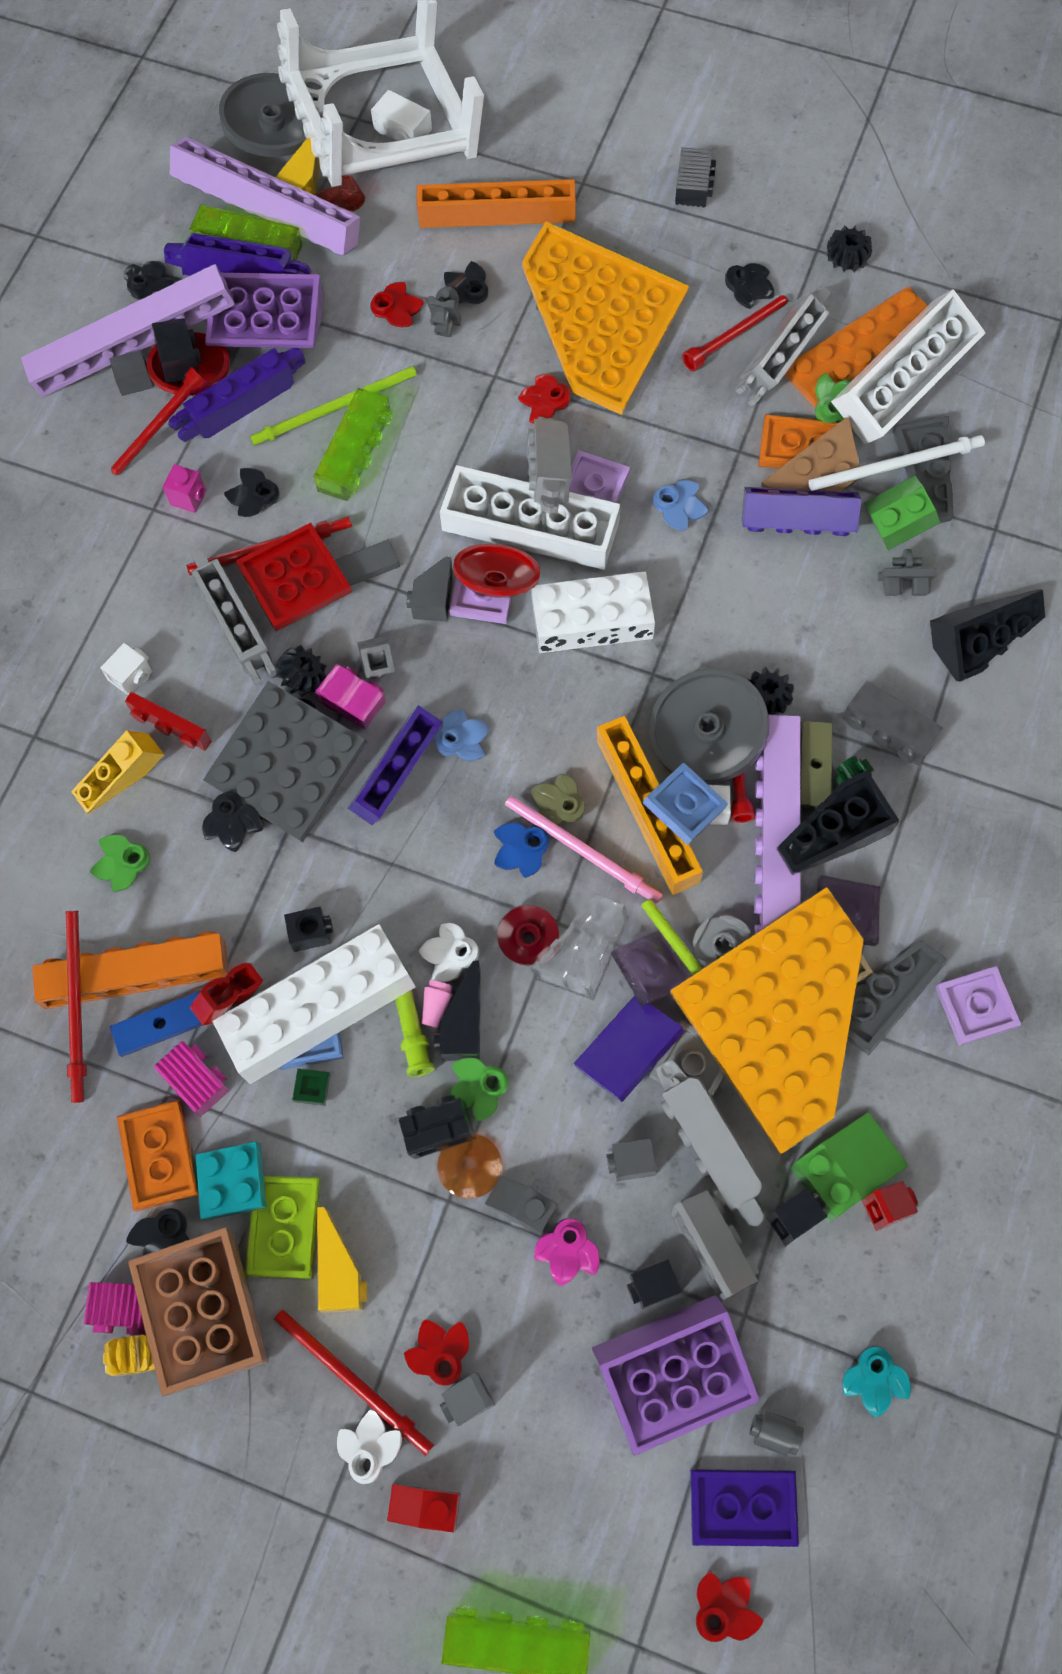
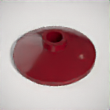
(523, 921)

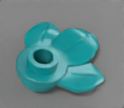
(879, 1385)

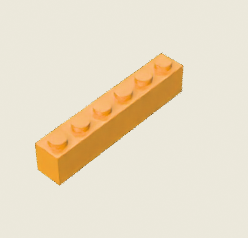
(636, 782)

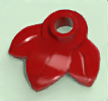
(398, 305)
(542, 397)
(436, 1347)
(730, 1604)

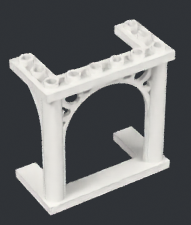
(346, 155)

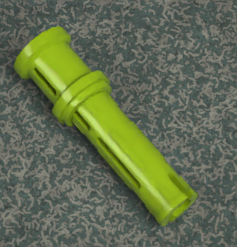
(414, 1042)

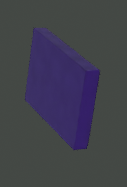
(628, 1048)
(744, 1508)

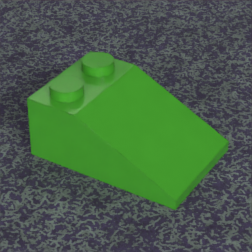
(849, 1165)

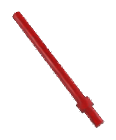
(323, 529)
(76, 1069)
(368, 1395)

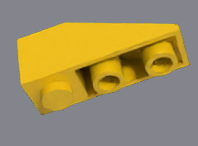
(118, 769)

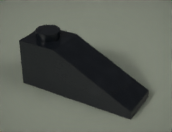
(461, 1023)

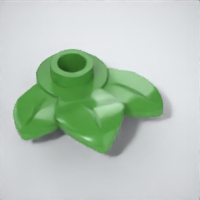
(826, 391)
(117, 862)
(473, 1086)

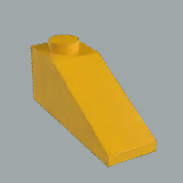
(302, 169)
(338, 1275)

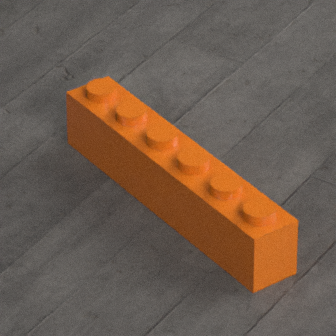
(496, 203)
(134, 969)

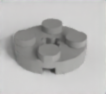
(715, 931)

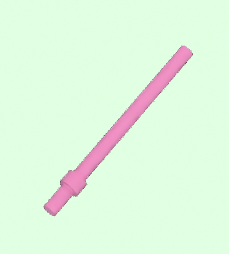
(633, 882)

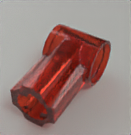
(346, 195)

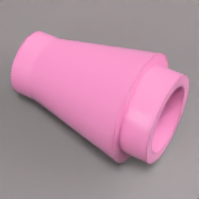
(436, 1002)

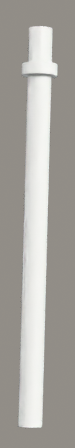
(963, 446)

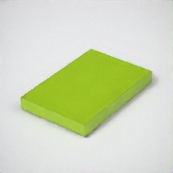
(285, 1232)

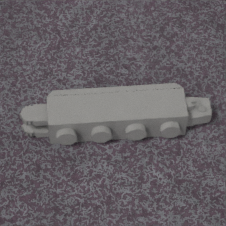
(784, 344)
(549, 463)
(232, 617)
(713, 1141)

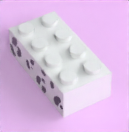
(592, 612)

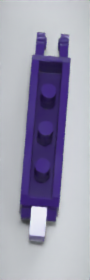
(231, 256)
(237, 394)

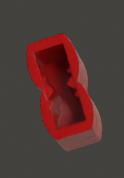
(226, 993)

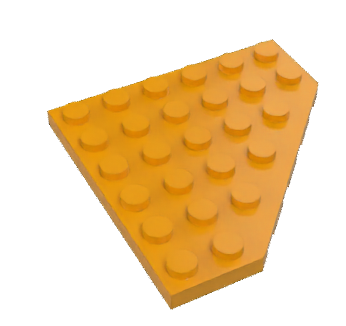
(599, 313)
(782, 1016)

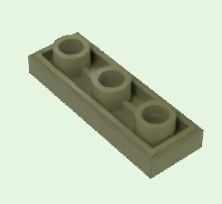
(815, 750)

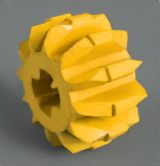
(128, 1356)

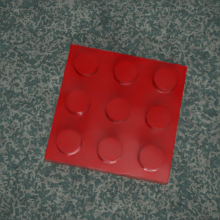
(293, 576)

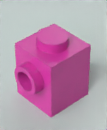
(184, 488)

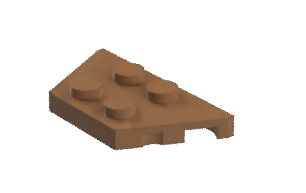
(827, 455)

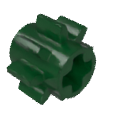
(851, 768)

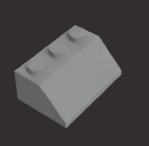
(714, 1245)

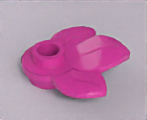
(567, 1256)

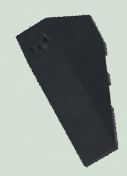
(978, 633)
(843, 823)

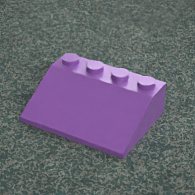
(269, 311)
(676, 1374)

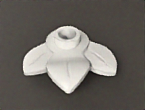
(445, 950)
(371, 1443)

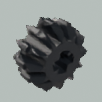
(849, 248)
(300, 670)
(779, 689)

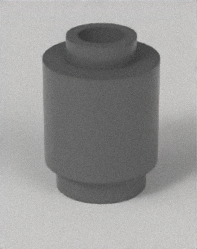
(776, 1433)

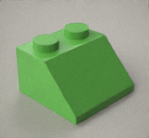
(902, 512)

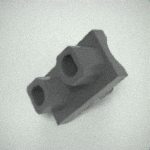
(444, 311)
(920, 577)

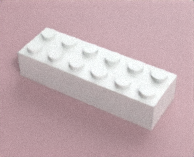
(908, 367)
(506, 514)
(313, 1004)

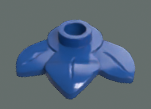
(516, 848)

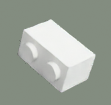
(400, 117)

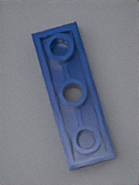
(143, 1029)

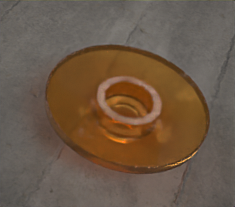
(473, 1182)

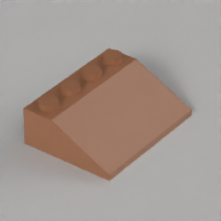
(197, 1312)

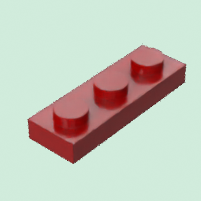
(167, 722)

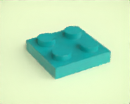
(230, 1181)

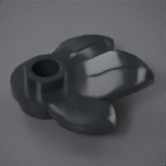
(146, 279)
(749, 283)
(469, 286)
(249, 493)
(230, 826)
(152, 1232)

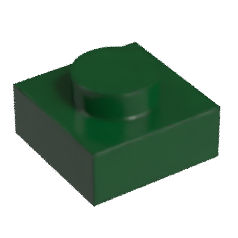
(311, 1087)

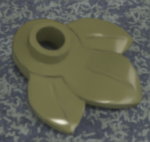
(554, 798)

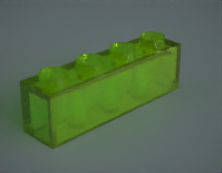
(246, 228)
(353, 444)
(514, 1646)

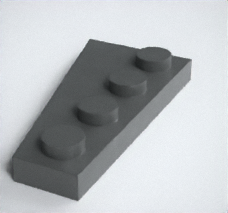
(934, 473)
(890, 993)

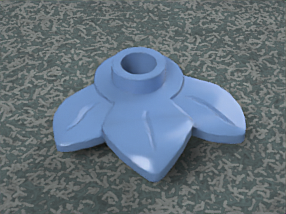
(683, 504)
(465, 736)

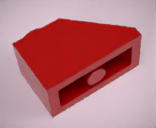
(890, 1205)
(424, 1507)

